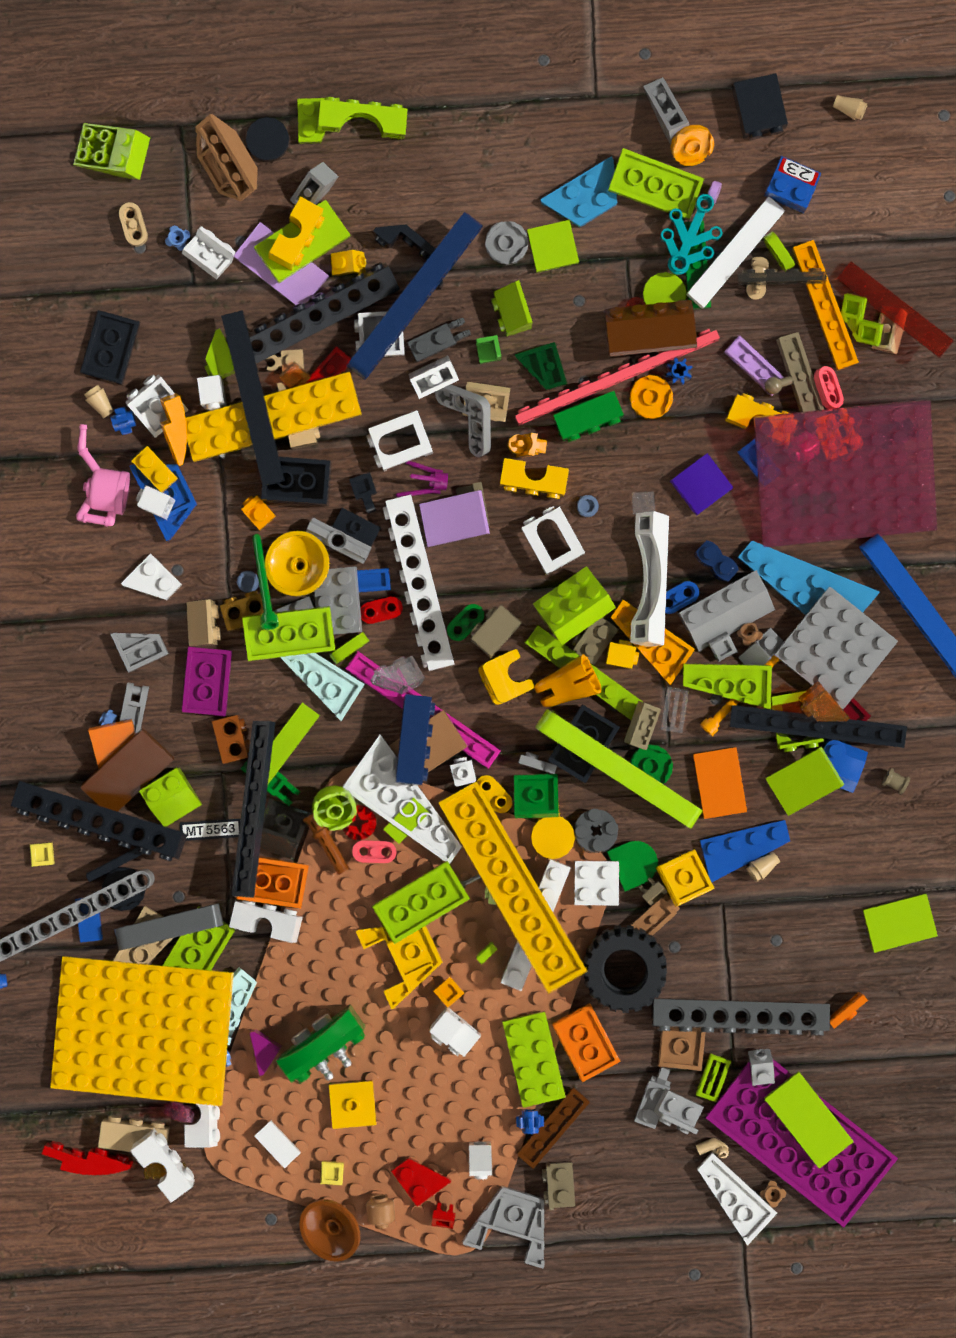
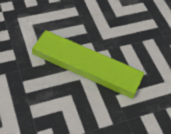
(290, 737)

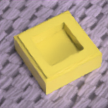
(42, 854)
(332, 1172)

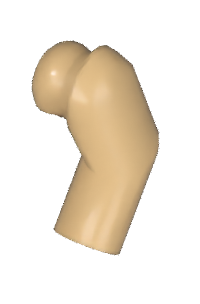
(715, 1146)

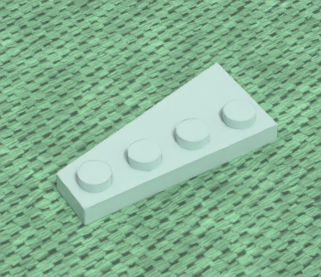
(327, 681)

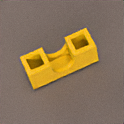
(289, 250)
(745, 409)
(552, 484)

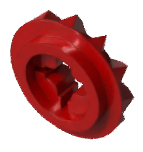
(367, 828)

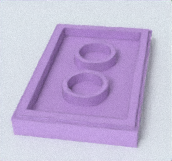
(454, 518)

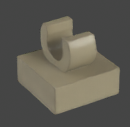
(654, 893)

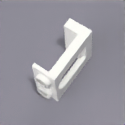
(390, 461)
(559, 518)

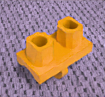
(526, 445)

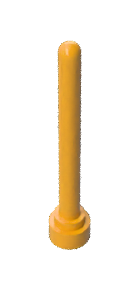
(710, 725)

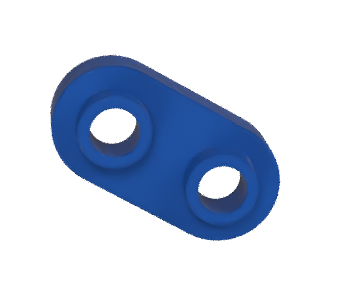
(678, 598)

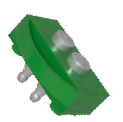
(313, 1048)

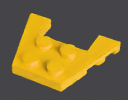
(414, 956)

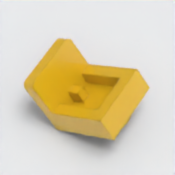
(348, 262)

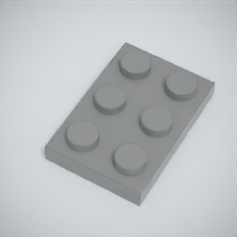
(342, 595)

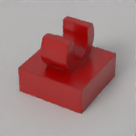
(442, 1218)

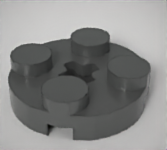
(598, 843)

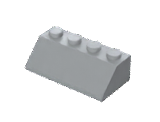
(727, 610)

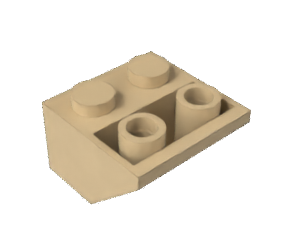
(202, 623)

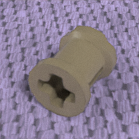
(896, 781)

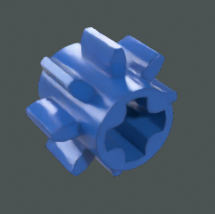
(681, 365)
(123, 420)
(530, 1121)

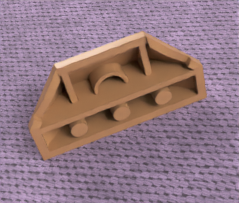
(225, 159)

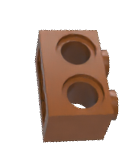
(225, 740)

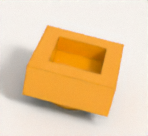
(448, 991)

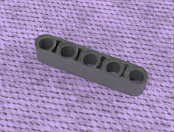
(168, 927)

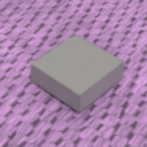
(722, 646)

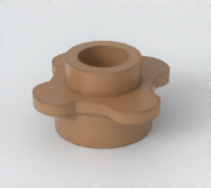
(749, 628)
(779, 1194)

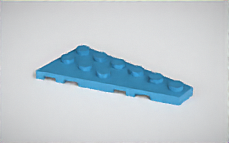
(800, 581)

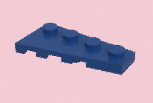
(735, 849)

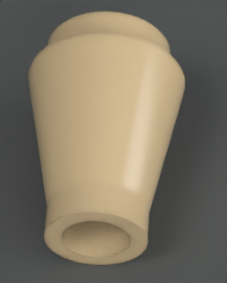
(851, 107)
(98, 400)
(762, 867)

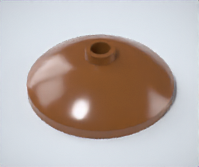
(329, 1230)

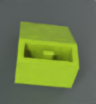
(112, 150)

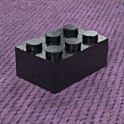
(305, 482)
(595, 727)

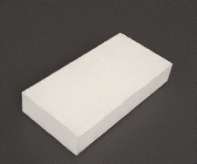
(277, 1144)

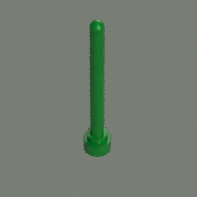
(269, 619)

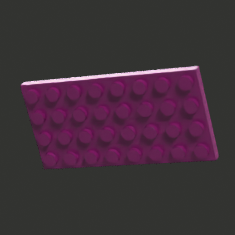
(837, 1186)

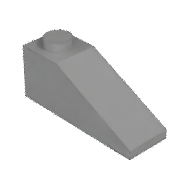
(666, 108)

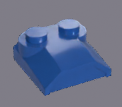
(847, 762)

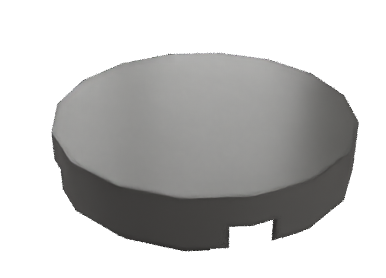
(506, 242)

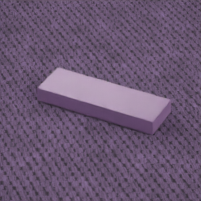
(751, 362)

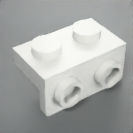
(209, 252)

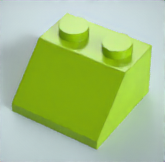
(512, 309)
(170, 797)

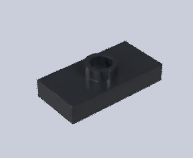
(356, 527)

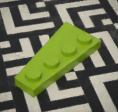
(734, 681)

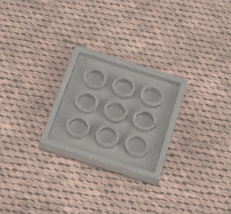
(836, 647)

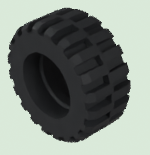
(625, 998)

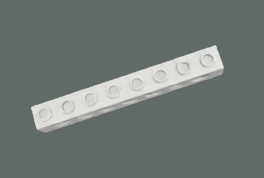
(405, 506)

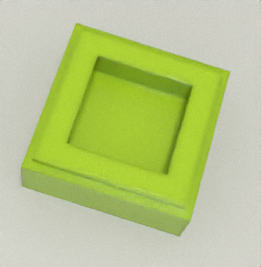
(486, 952)

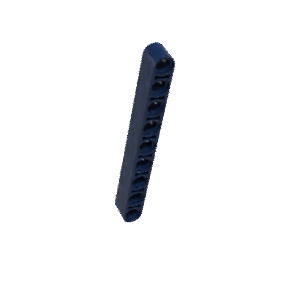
(414, 295)

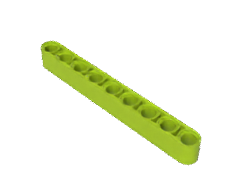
(618, 768)

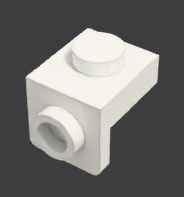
(463, 771)

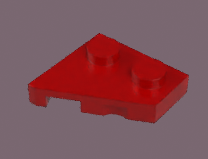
(419, 1180)

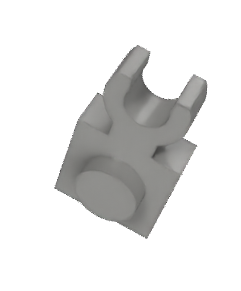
(532, 761)

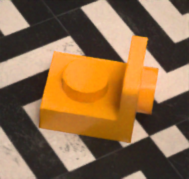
(257, 512)

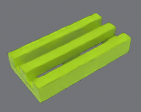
(706, 1095)

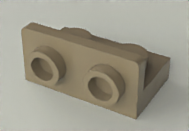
(594, 640)
(642, 725)
(560, 1185)

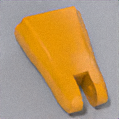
(569, 683)

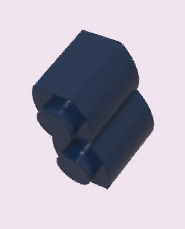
(720, 565)

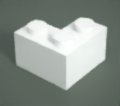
(455, 1031)

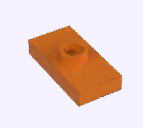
(848, 1010)

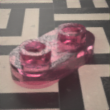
(179, 1112)

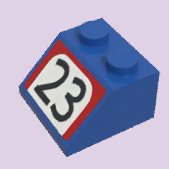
(792, 184)

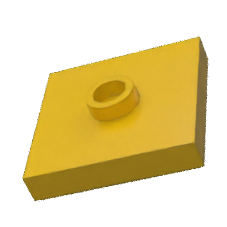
(685, 878)
(352, 1104)

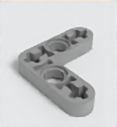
(478, 411)

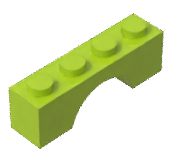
(389, 120)

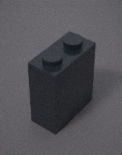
(760, 106)

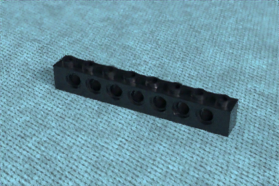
(328, 316)
(27, 794)

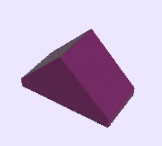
(264, 1050)

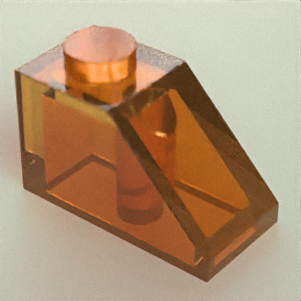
(821, 705)

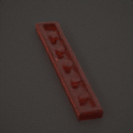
(895, 310)

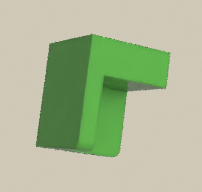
(488, 349)

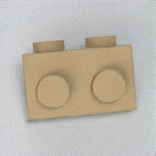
(496, 396)

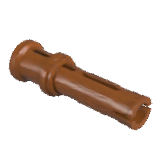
(327, 844)

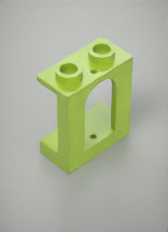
(782, 739)

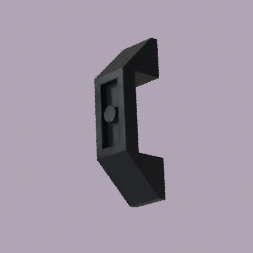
(390, 234)

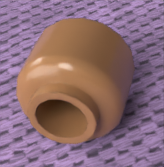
(380, 1211)

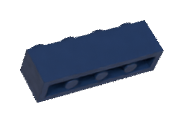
(413, 739)

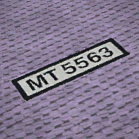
(211, 829)

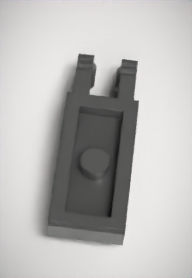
(437, 340)

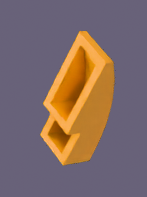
(175, 427)

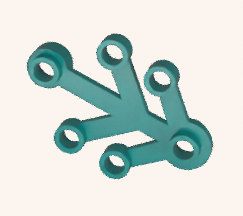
(689, 238)

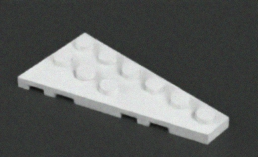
(376, 787)

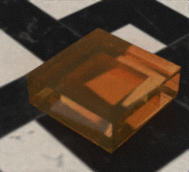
(294, 376)

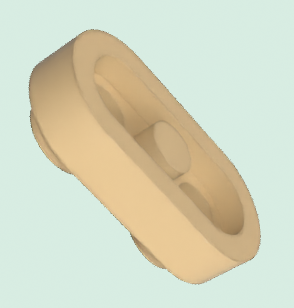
(133, 225)

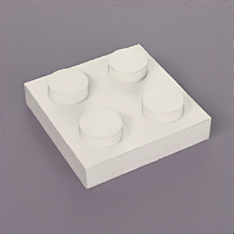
(596, 883)

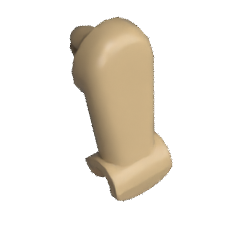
(758, 264)

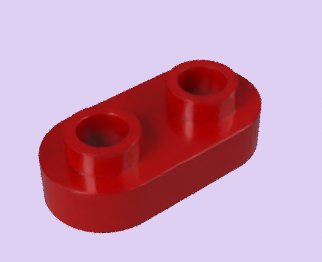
(381, 610)

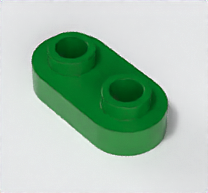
(465, 622)

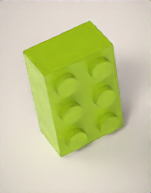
(574, 605)

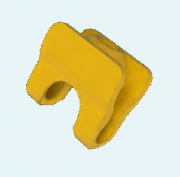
(497, 681)

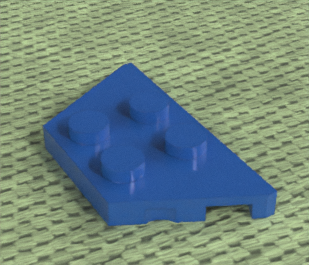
(179, 491)

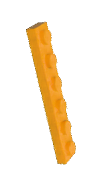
(826, 308)

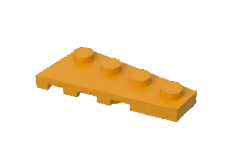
(665, 659)

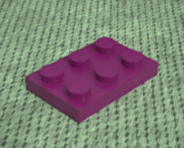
(207, 681)

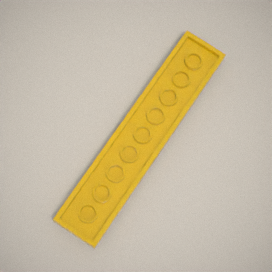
(512, 887)

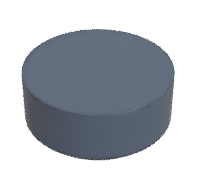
(587, 506)
(248, 581)

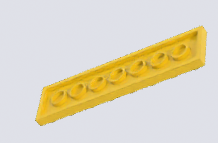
(289, 413)

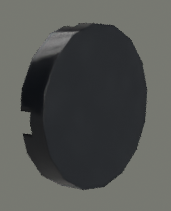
(267, 139)
(116, 875)

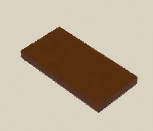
(127, 771)

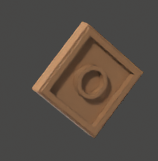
(681, 1049)

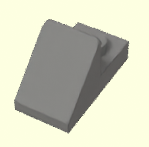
(762, 650)

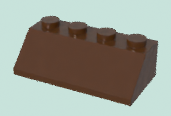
(650, 328)

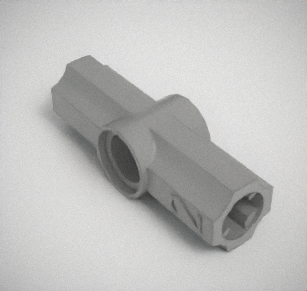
(351, 547)

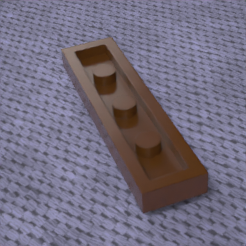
(554, 1127)

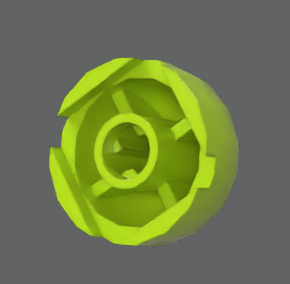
(334, 807)

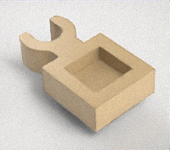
(286, 359)

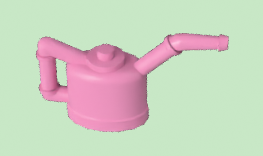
(104, 491)

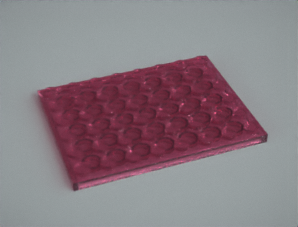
(846, 473)

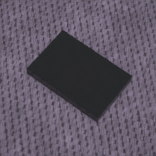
(110, 347)

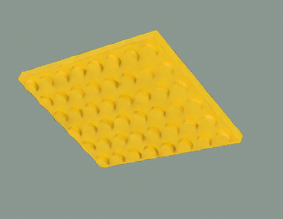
(142, 1030)

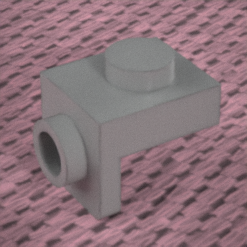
(761, 1067)

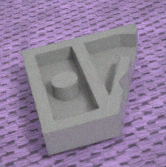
(139, 649)

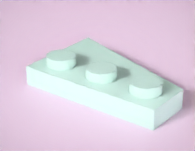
(241, 992)

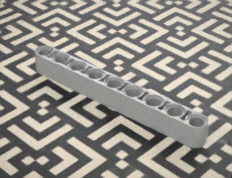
(74, 913)

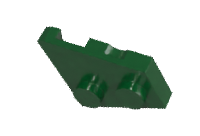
(544, 365)

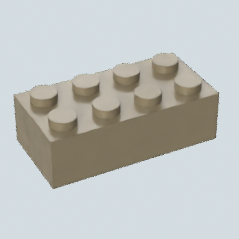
(495, 630)

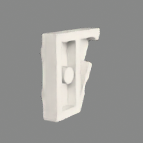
(152, 579)

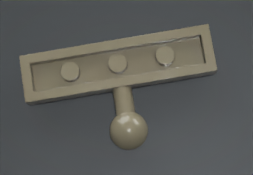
(798, 372)

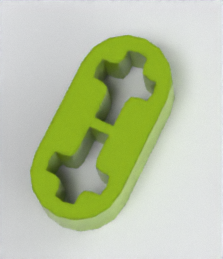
(778, 251)
(349, 648)

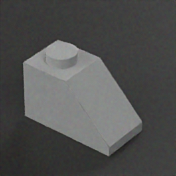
(315, 184)

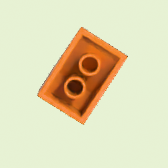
(279, 882)

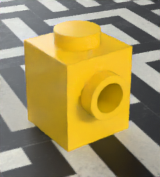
(622, 654)

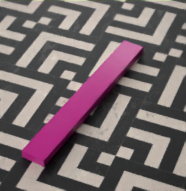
(476, 746)

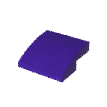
(701, 484)

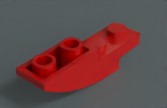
(95, 1163)

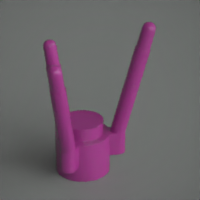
(437, 480)

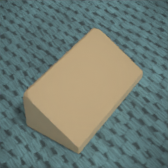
(890, 336)

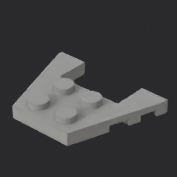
(516, 1215)

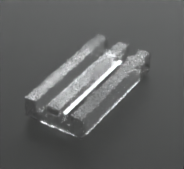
(674, 712)

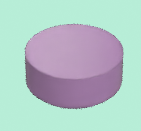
(715, 190)

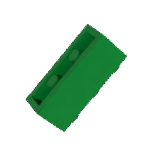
(588, 417)

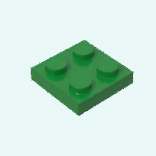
(536, 796)

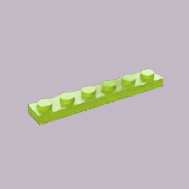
(560, 655)

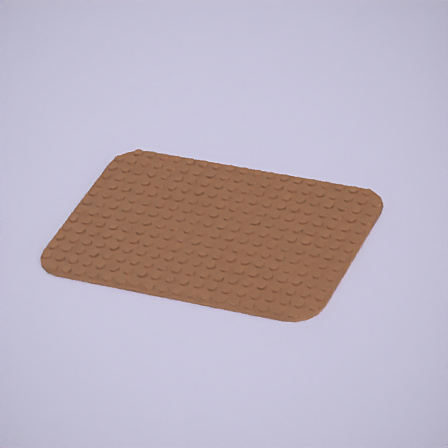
(423, 1092)

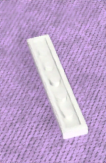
(735, 252)

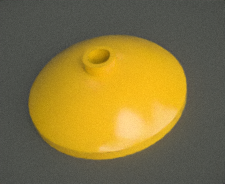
(283, 562)

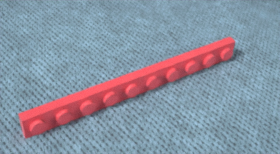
(607, 380)

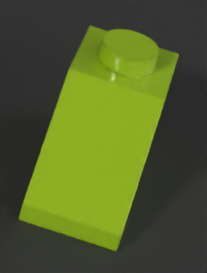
(219, 357)

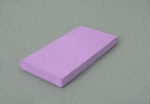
(296, 288)

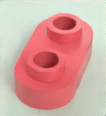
(828, 388)
(374, 851)

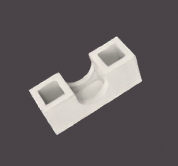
(284, 924)
(205, 1131)
(153, 1149)

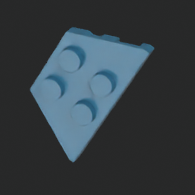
(585, 195)

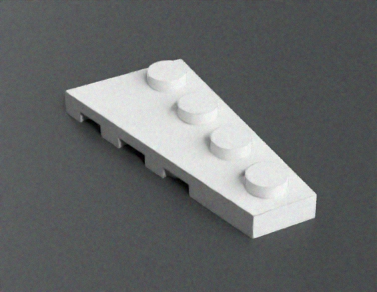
(739, 1201)

